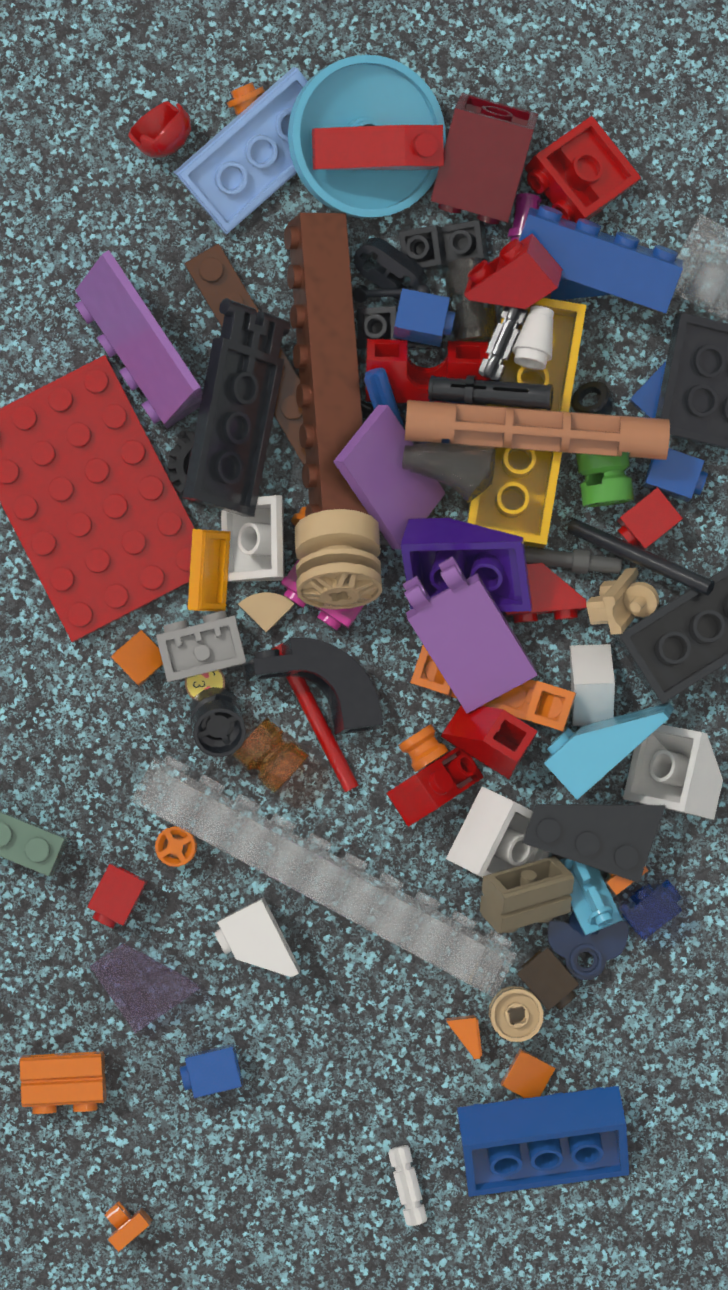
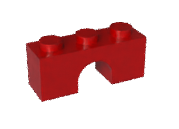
(412, 381)

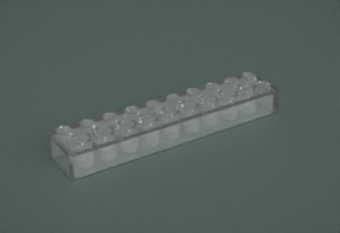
(325, 876)

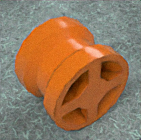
(423, 747)
(170, 849)

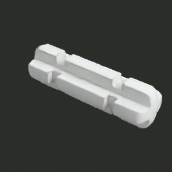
(407, 1185)

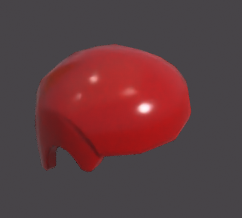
(161, 130)

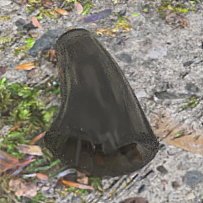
(460, 466)

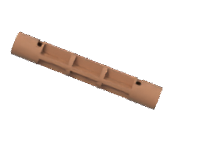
(537, 429)

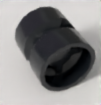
(217, 722)

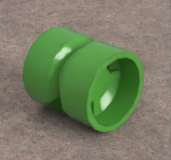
(604, 480)

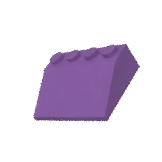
(138, 341)

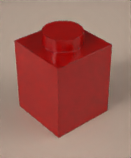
(648, 520)
(116, 896)

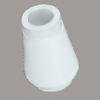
(535, 339)

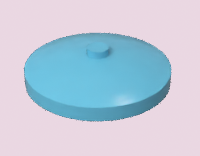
(355, 94)

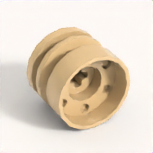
(338, 559)

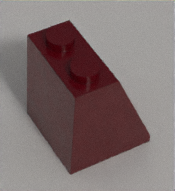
(483, 158)

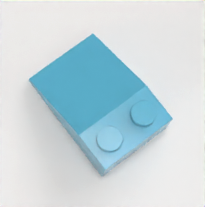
(598, 747)

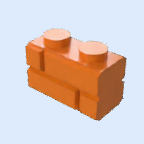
(63, 1080)

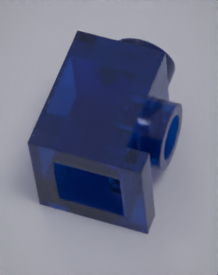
(651, 908)

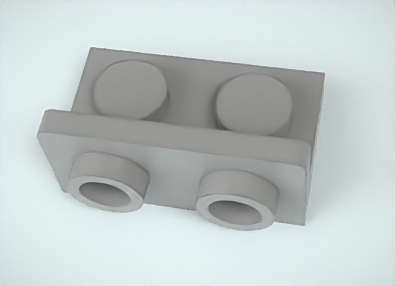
(200, 647)

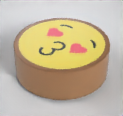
(196, 684)

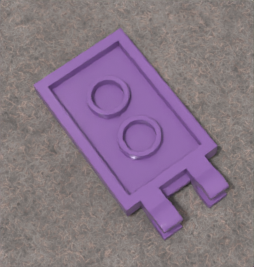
(468, 637)

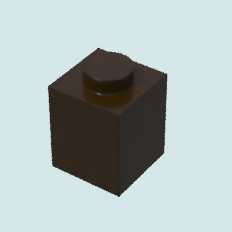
(548, 979)

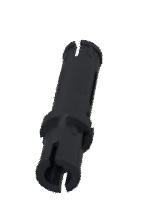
(490, 392)

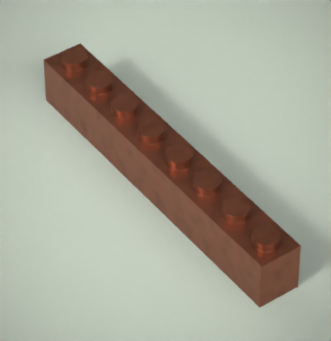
(324, 353)

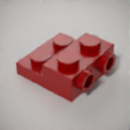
(581, 172)

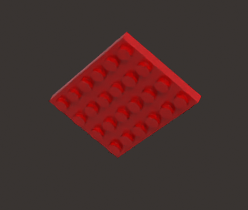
(91, 500)

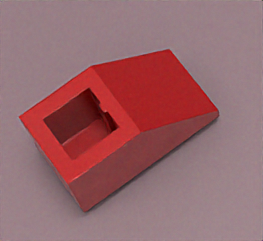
(516, 277)
(549, 595)
(491, 737)
(434, 785)

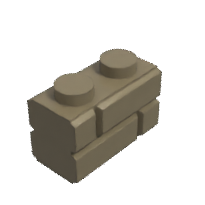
(526, 894)

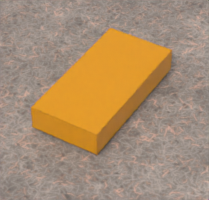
(209, 570)

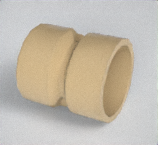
(515, 1013)

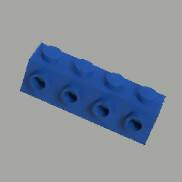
(606, 261)

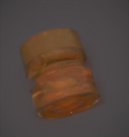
(270, 755)

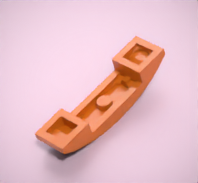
(530, 701)

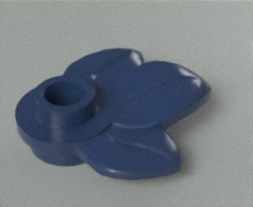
(570, 941)

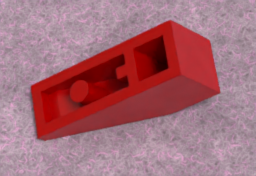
(378, 147)

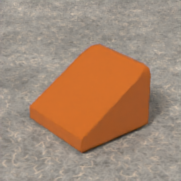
(139, 658)
(468, 1032)
(527, 1075)

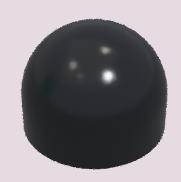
(603, 406)

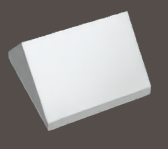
(256, 542)

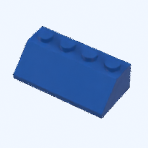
(544, 1141)

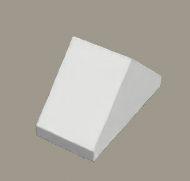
(592, 682)

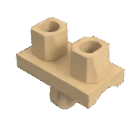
(622, 602)

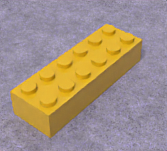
(526, 480)

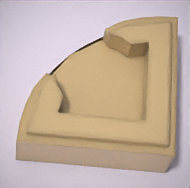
(266, 608)

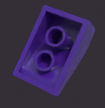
(491, 553)

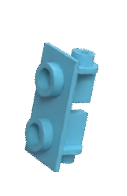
(591, 898)

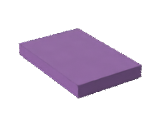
(375, 474)

